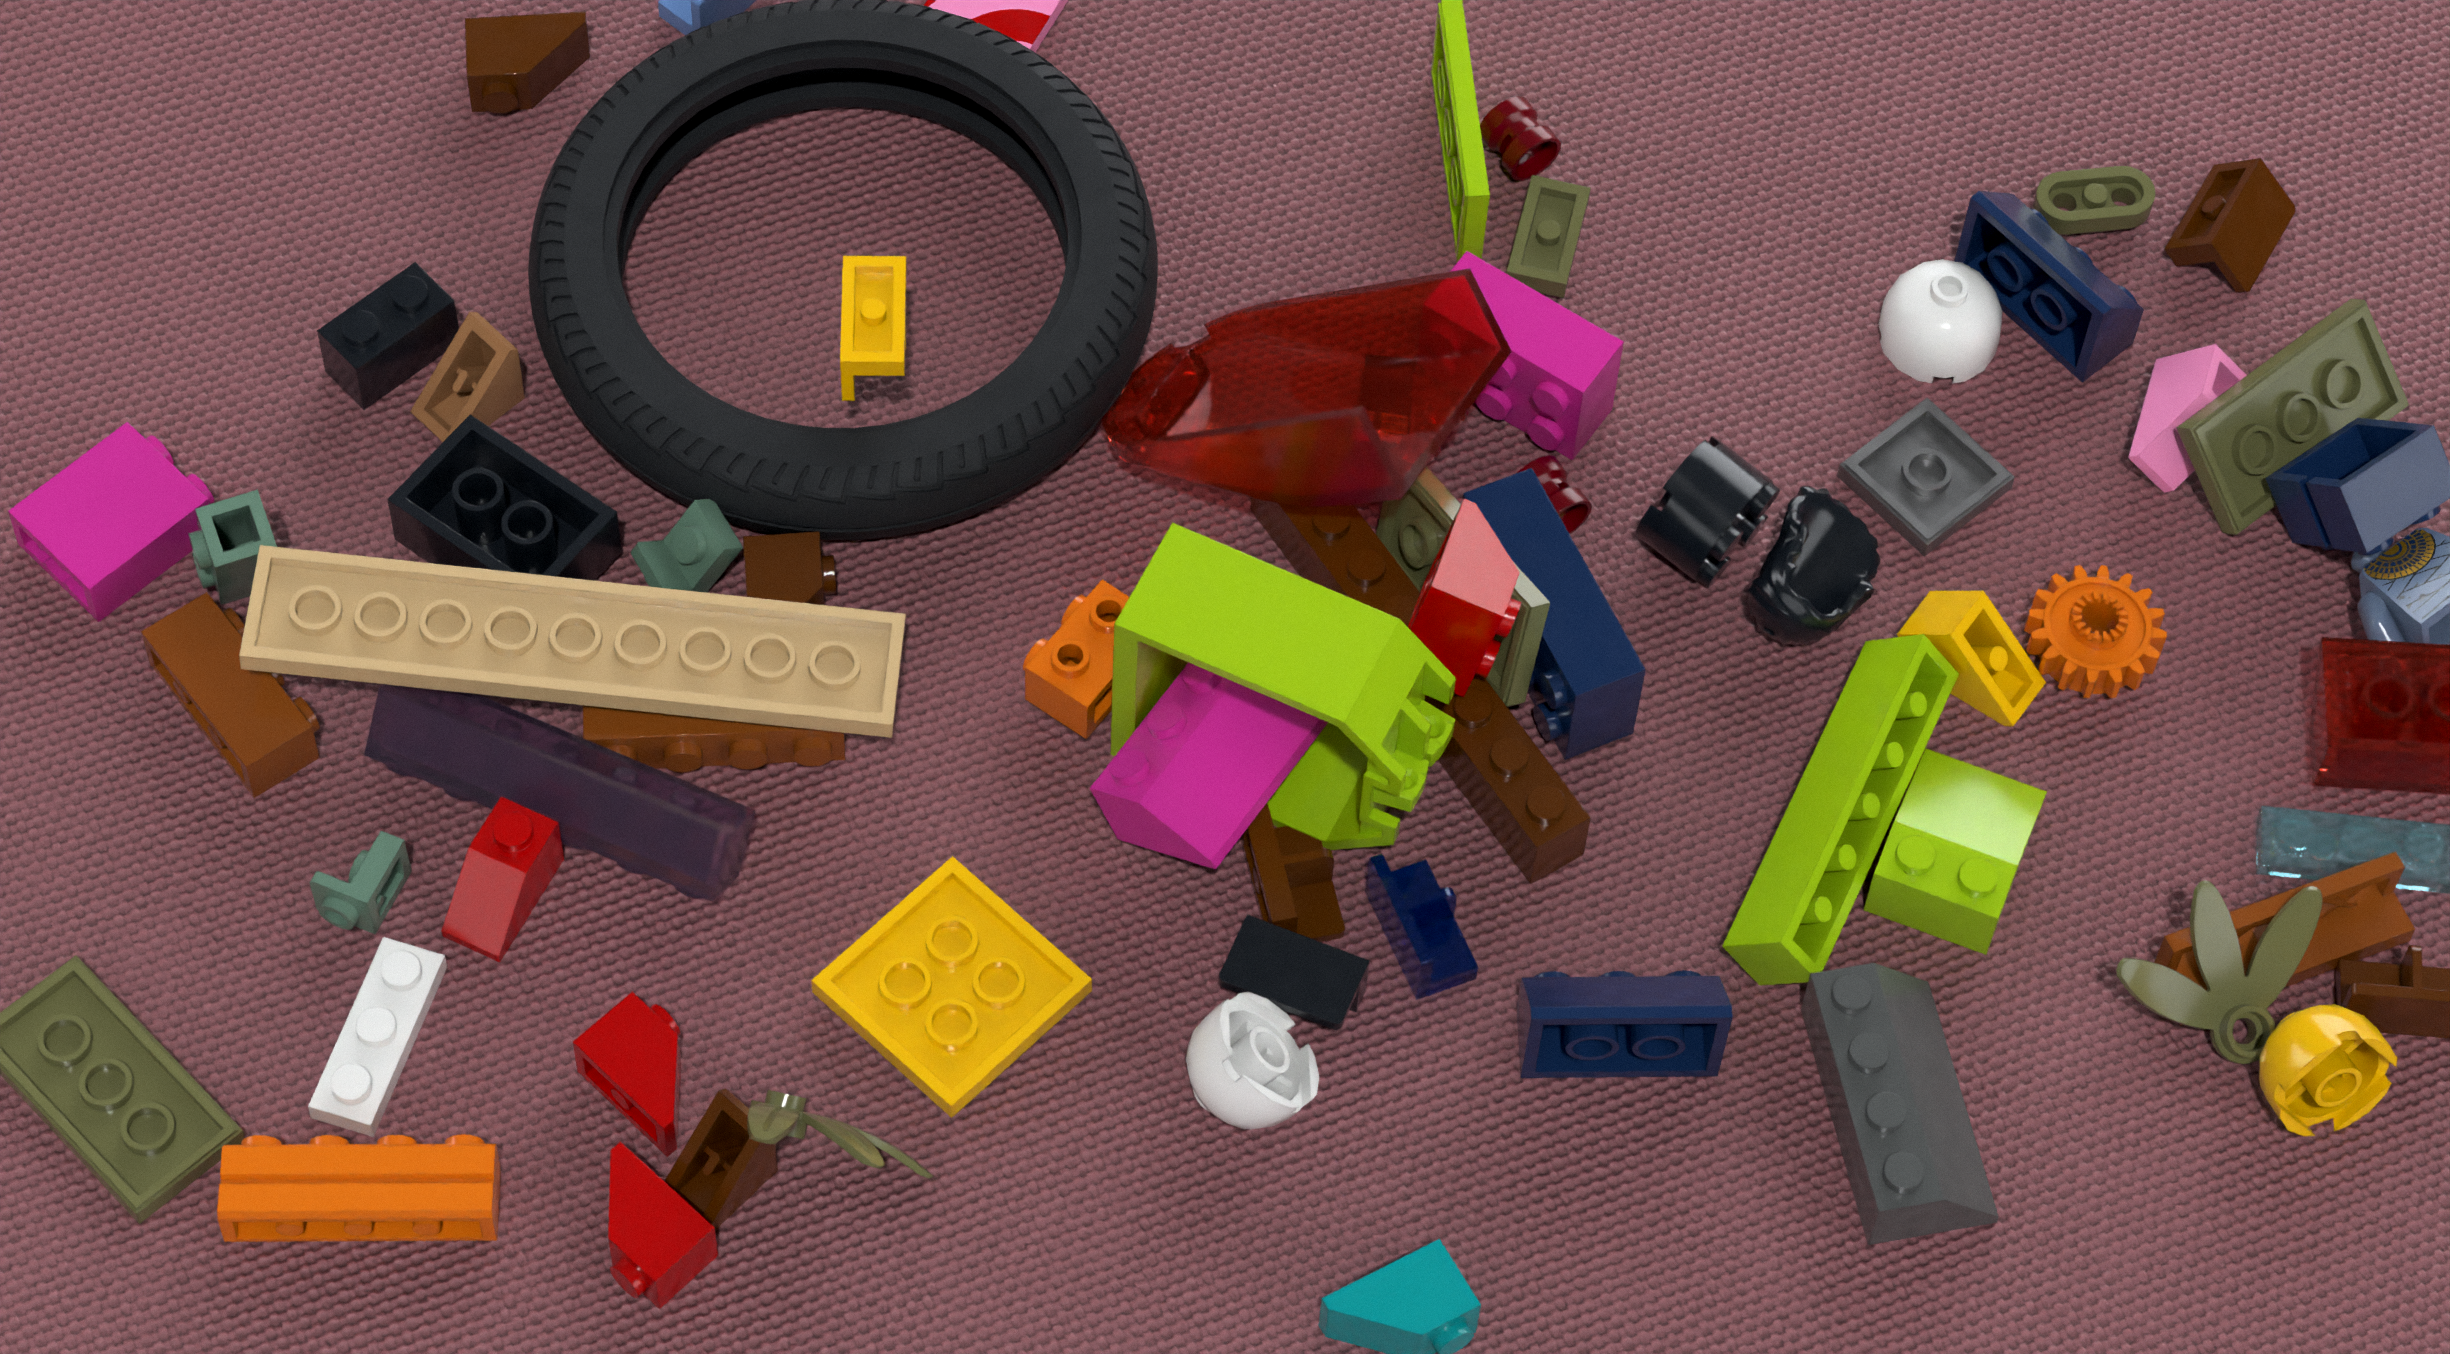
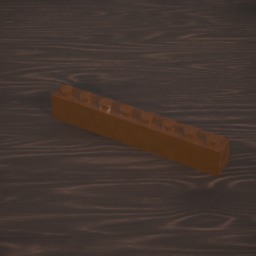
(1489, 750)

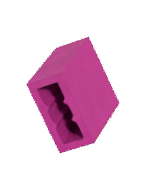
(111, 520)

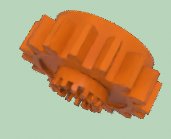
(2084, 660)

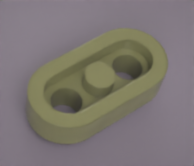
(2091, 199)

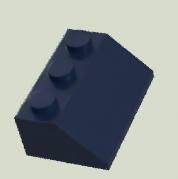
(2047, 284)
(1622, 1025)

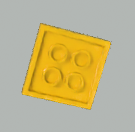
(951, 986)

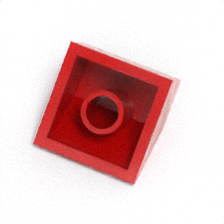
(1467, 598)

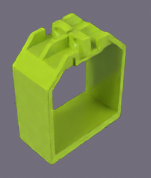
(1304, 650)

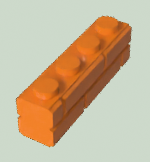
(359, 1190)

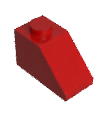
(503, 878)
(636, 1066)
(653, 1232)

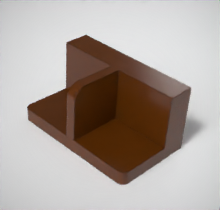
(1292, 879)
(2397, 996)

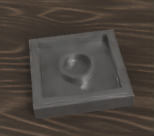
(1925, 476)

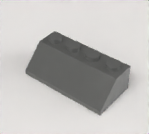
(1895, 1103)

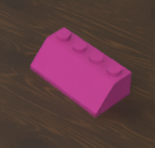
(1202, 767)

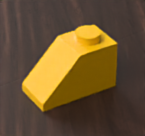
(1980, 646)

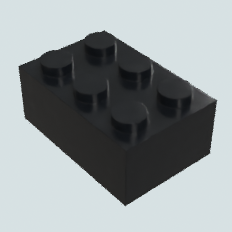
(501, 510)

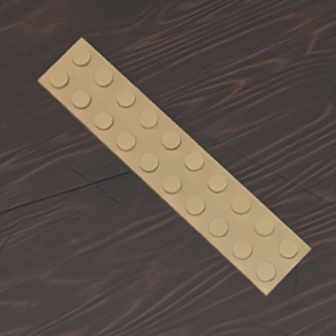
(573, 641)

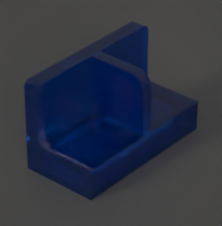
(1420, 926)

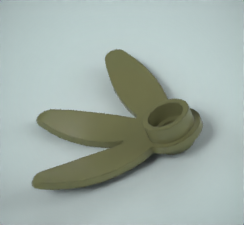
(2219, 959)
(785, 1116)

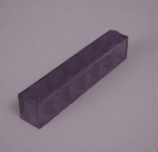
(597, 795)

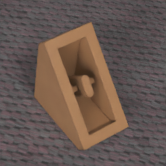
(474, 377)

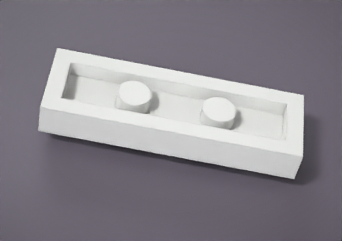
(377, 1036)

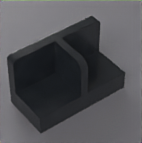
(1295, 973)

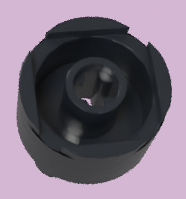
(1707, 510)

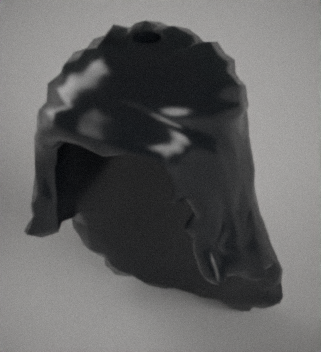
(1814, 570)

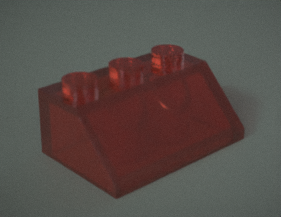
(2381, 716)

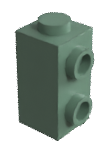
(229, 544)

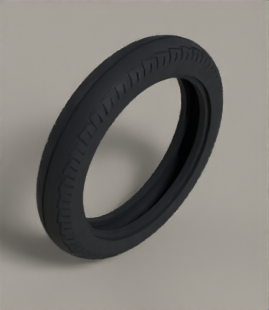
(868, 477)

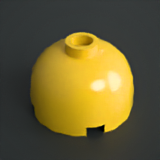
(2324, 1068)

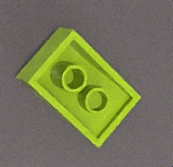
(1954, 851)

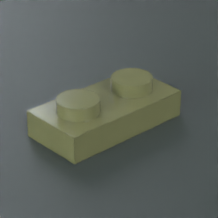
(1548, 235)

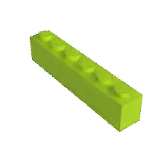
(1841, 810)

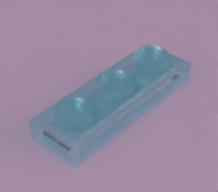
(2324, 843)

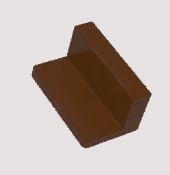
(2233, 222)

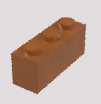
(237, 709)

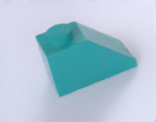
(1405, 1307)

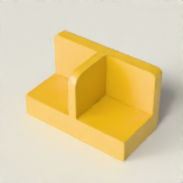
(872, 319)

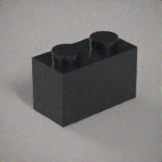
(388, 335)

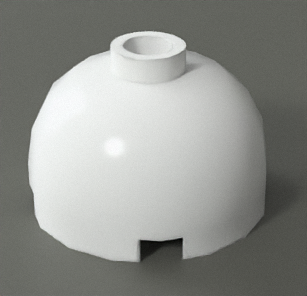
(1940, 322)
(1249, 1065)

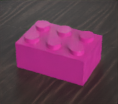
(1560, 365)

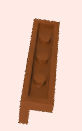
(2355, 921)

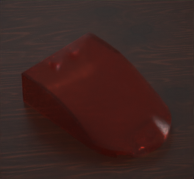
(1315, 392)

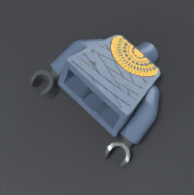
(2407, 589)

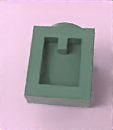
(692, 552)
(370, 889)

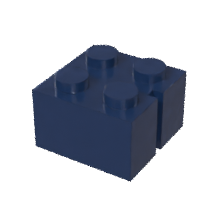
(2363, 485)

